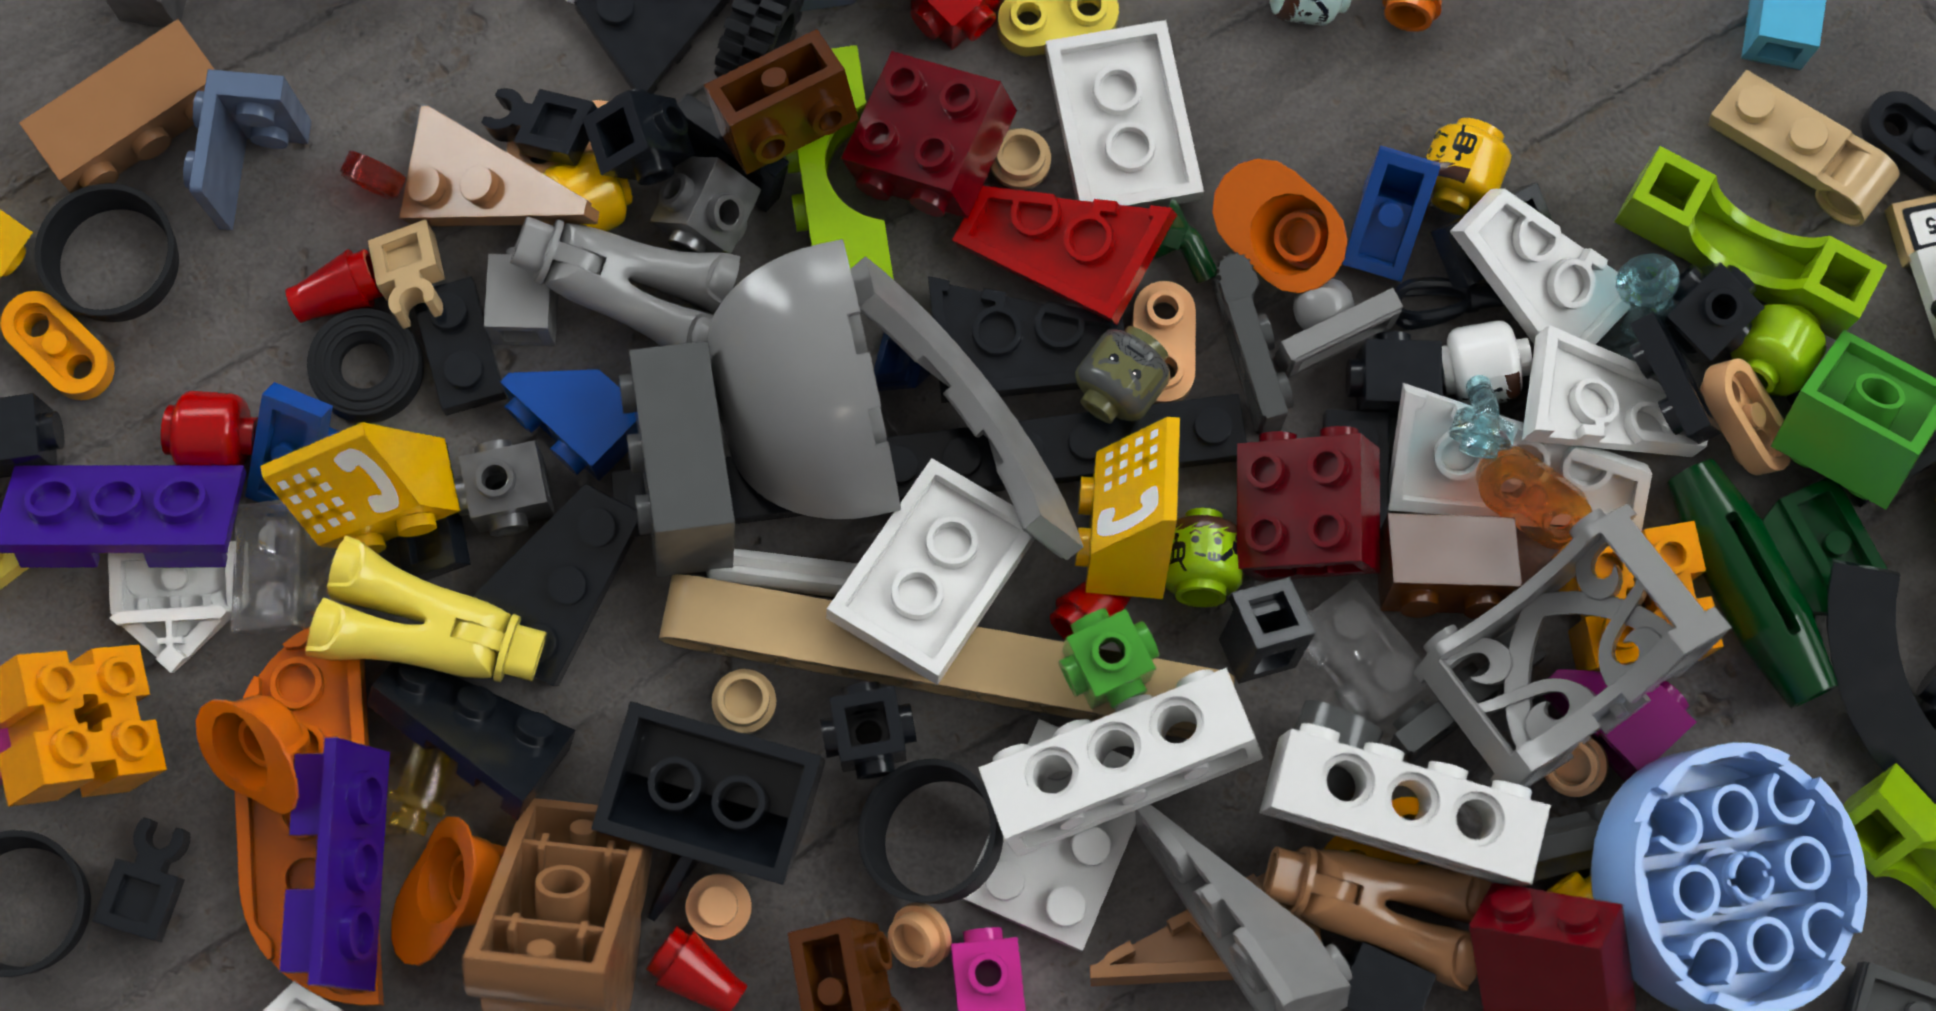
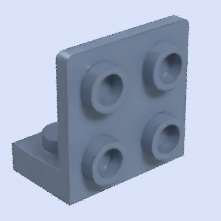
(226, 115)

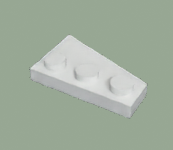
(1539, 269)
(1596, 400)

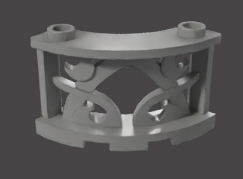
(1663, 649)

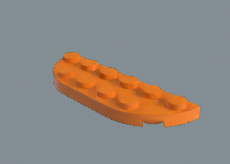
(331, 703)

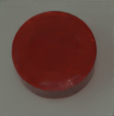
(372, 175)

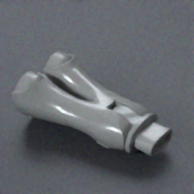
(596, 270)

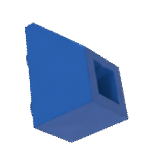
(577, 412)

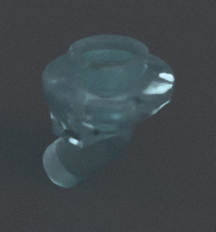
(1647, 287)
(1480, 427)

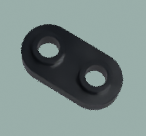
(1915, 146)

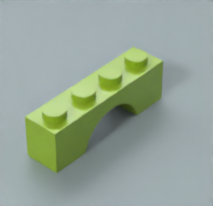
(819, 206)
(1692, 218)
(1897, 830)

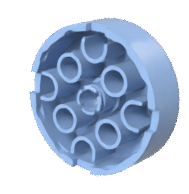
(1731, 879)

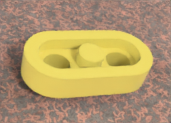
(1056, 21)

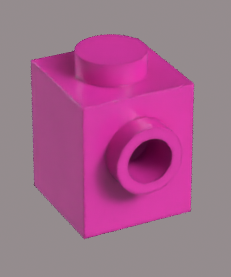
(987, 971)

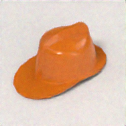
(1280, 225)
(253, 748)
(443, 890)

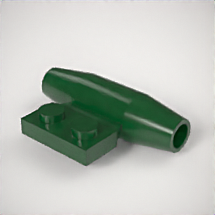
(1774, 569)

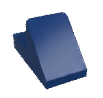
(1390, 213)
(284, 425)

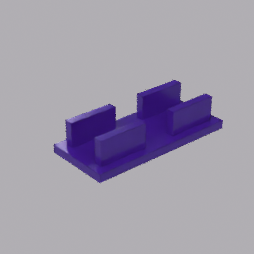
(165, 511)
(336, 924)

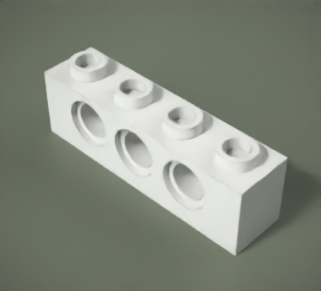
(1101, 793)
(1510, 819)

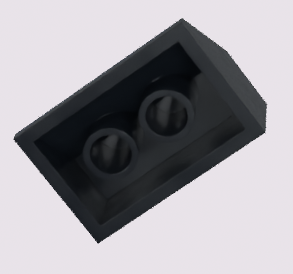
(708, 793)

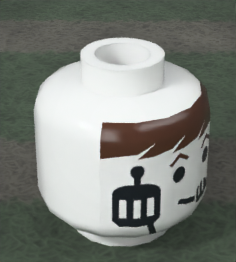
(1487, 351)

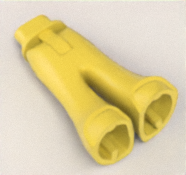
(458, 631)

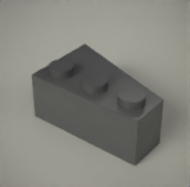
(680, 458)

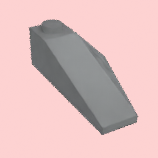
(1258, 940)

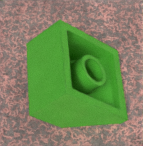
(1861, 419)

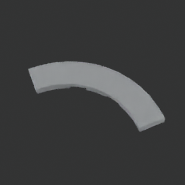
(1017, 461)

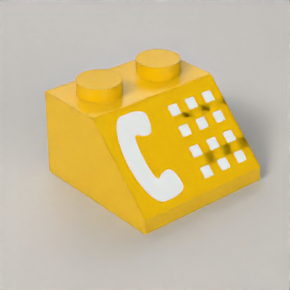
(366, 485)
(1131, 513)

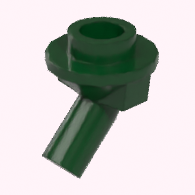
(1191, 244)

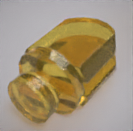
(415, 808)

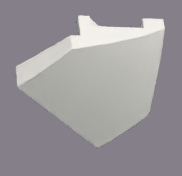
(169, 607)

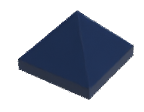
(895, 368)

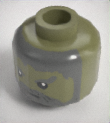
(1122, 375)

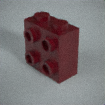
(929, 135)
(1308, 505)
(1551, 952)

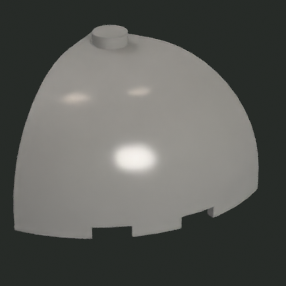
(802, 388)

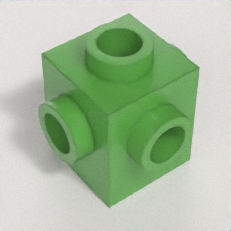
(1104, 681)

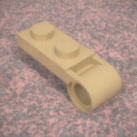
(1840, 166)

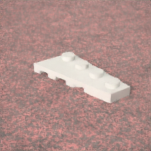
(1439, 479)

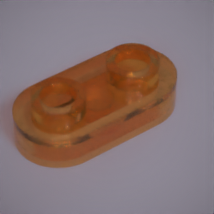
(1536, 501)

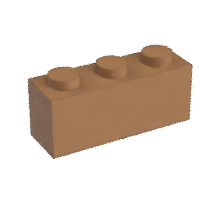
(122, 110)

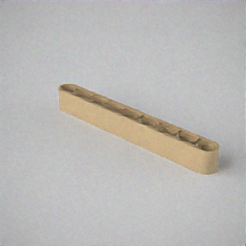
(795, 634)

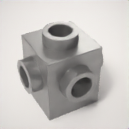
(705, 206)
(504, 487)

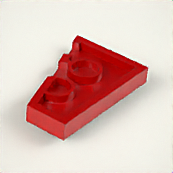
(1067, 246)

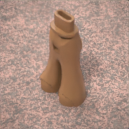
(1349, 894)

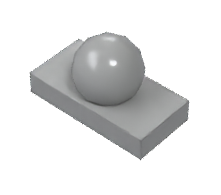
(1333, 324)

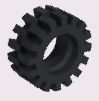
(756, 30)

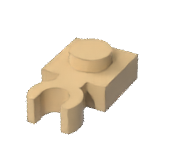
(405, 269)

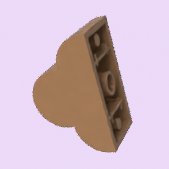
(560, 916)

